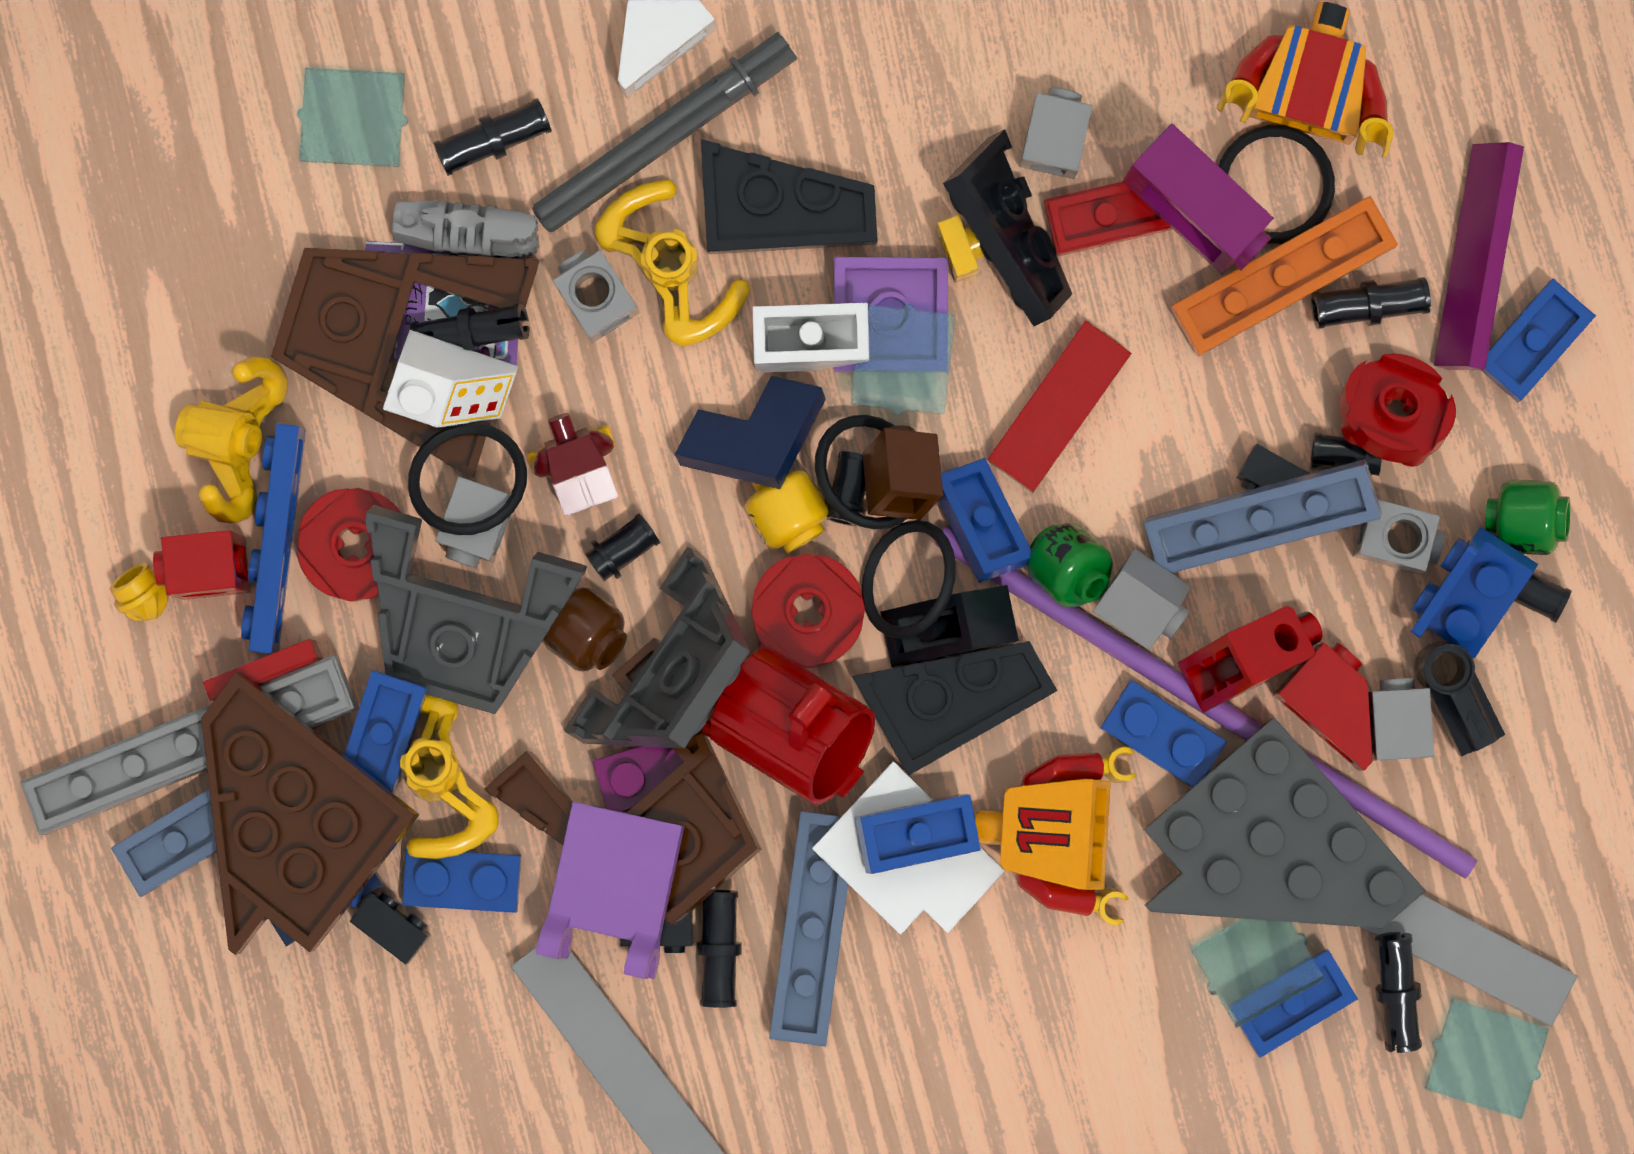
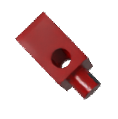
(1259, 649)

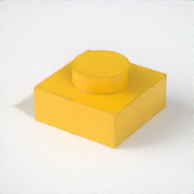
(960, 247)

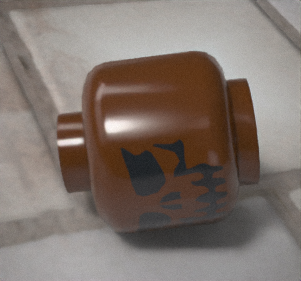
(587, 631)

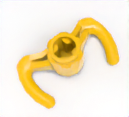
(667, 263)
(231, 437)
(434, 774)

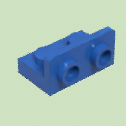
(1475, 593)

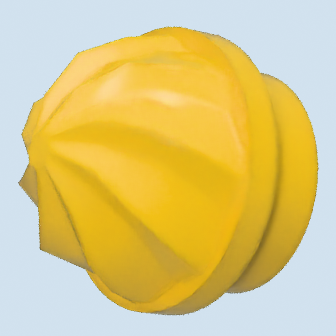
(138, 594)

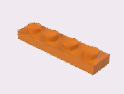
(1284, 276)

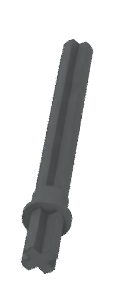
(664, 132)

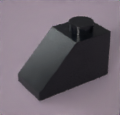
(967, 624)

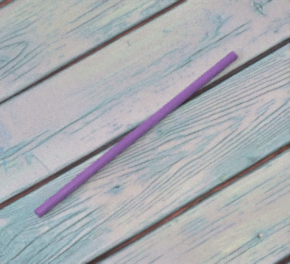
(1224, 714)

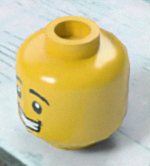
(789, 514)

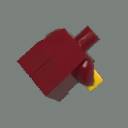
(576, 464)

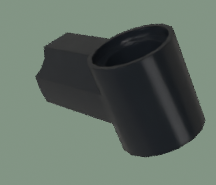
(1461, 701)

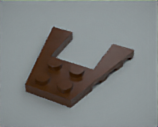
(349, 317)
(694, 795)

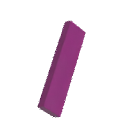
(1478, 256)

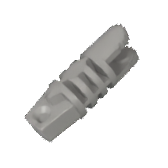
(465, 228)

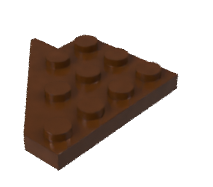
(290, 818)

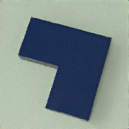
(756, 448)

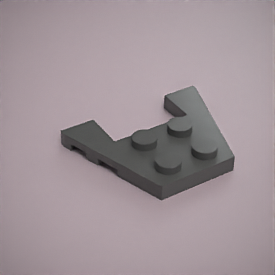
(453, 638)
(682, 675)

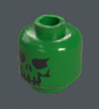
(1529, 516)
(1070, 565)

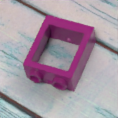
(1199, 201)

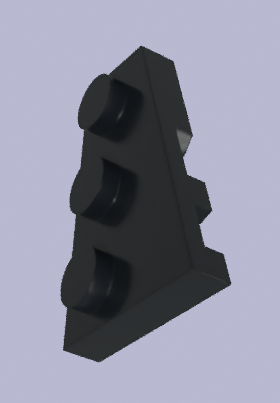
(780, 206)
(999, 217)
(951, 700)

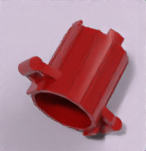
(793, 727)

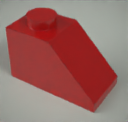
(1332, 702)

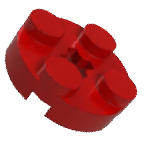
(1381, 432)
(321, 543)
(808, 577)

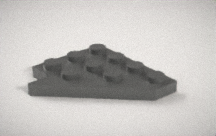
(1276, 844)

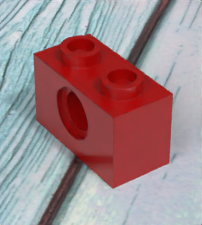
(202, 565)

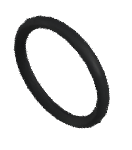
(1313, 147)
(822, 475)
(479, 526)
(946, 590)

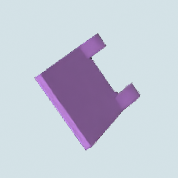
(613, 883)

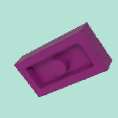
(633, 774)

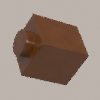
(902, 473)

